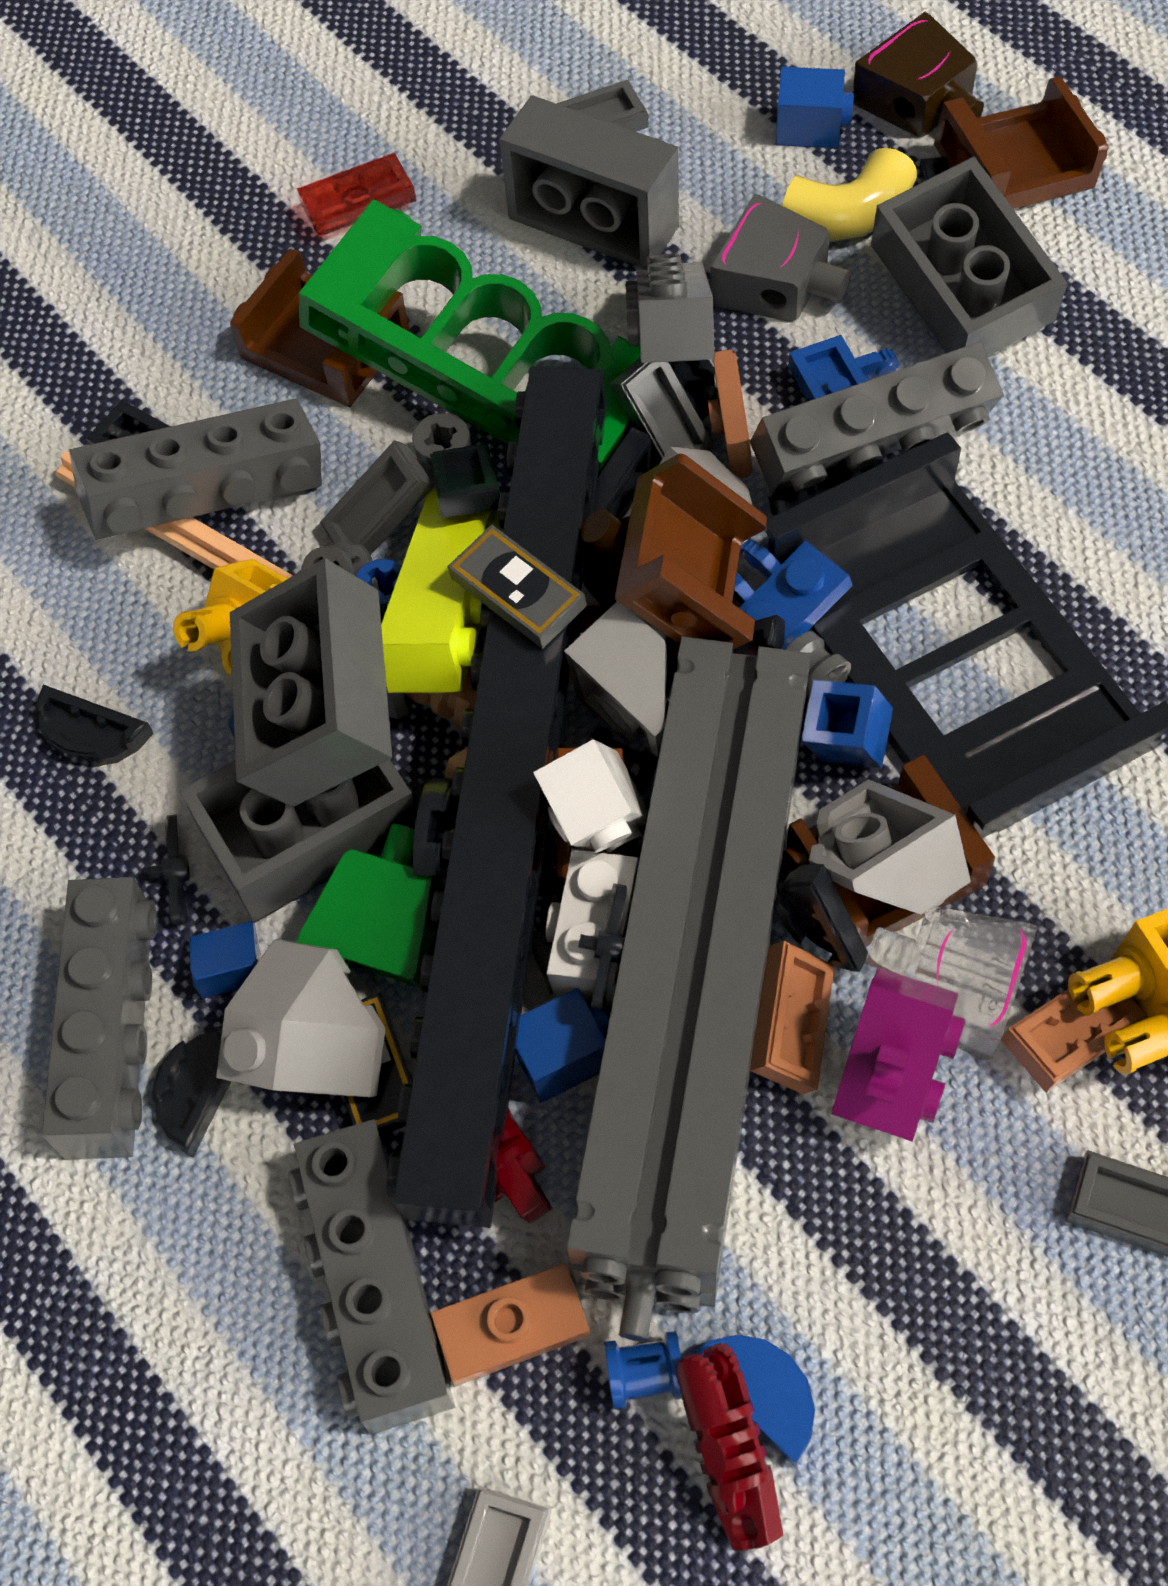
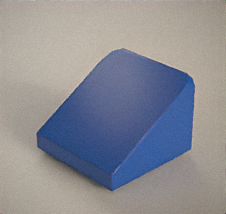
(223, 958)

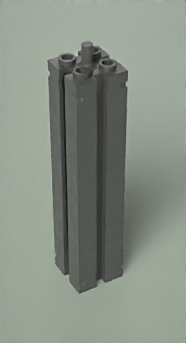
(690, 986)

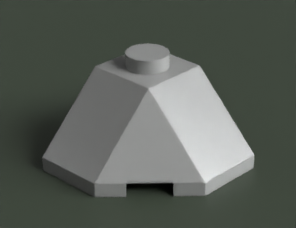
(623, 675)
(891, 847)
(301, 1026)

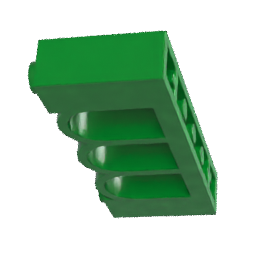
(388, 251)

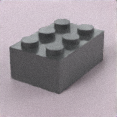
(590, 181)
(967, 260)
(309, 684)
(285, 850)

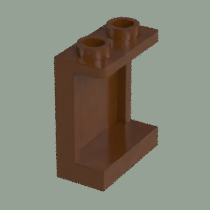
(1027, 150)
(271, 338)
(686, 553)
(923, 783)

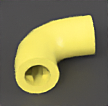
(851, 207)

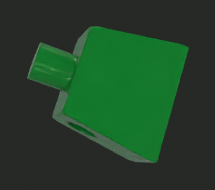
(377, 911)

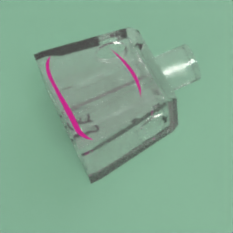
(967, 955)

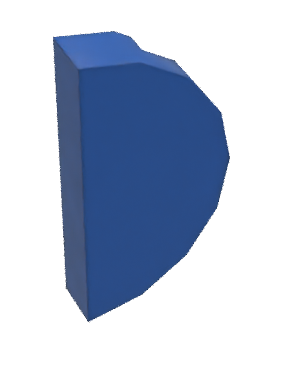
(777, 1393)

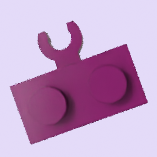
(896, 1054)

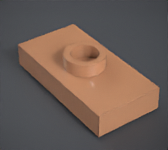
(729, 415)
(792, 1018)
(1063, 1040)
(510, 1324)

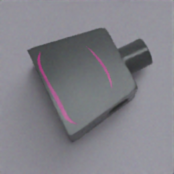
(775, 264)

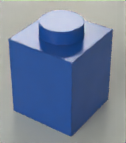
(812, 107)
(847, 723)
(561, 1044)

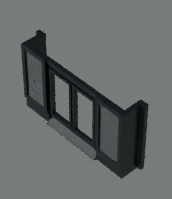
(910, 532)

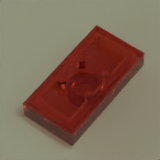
(341, 198)

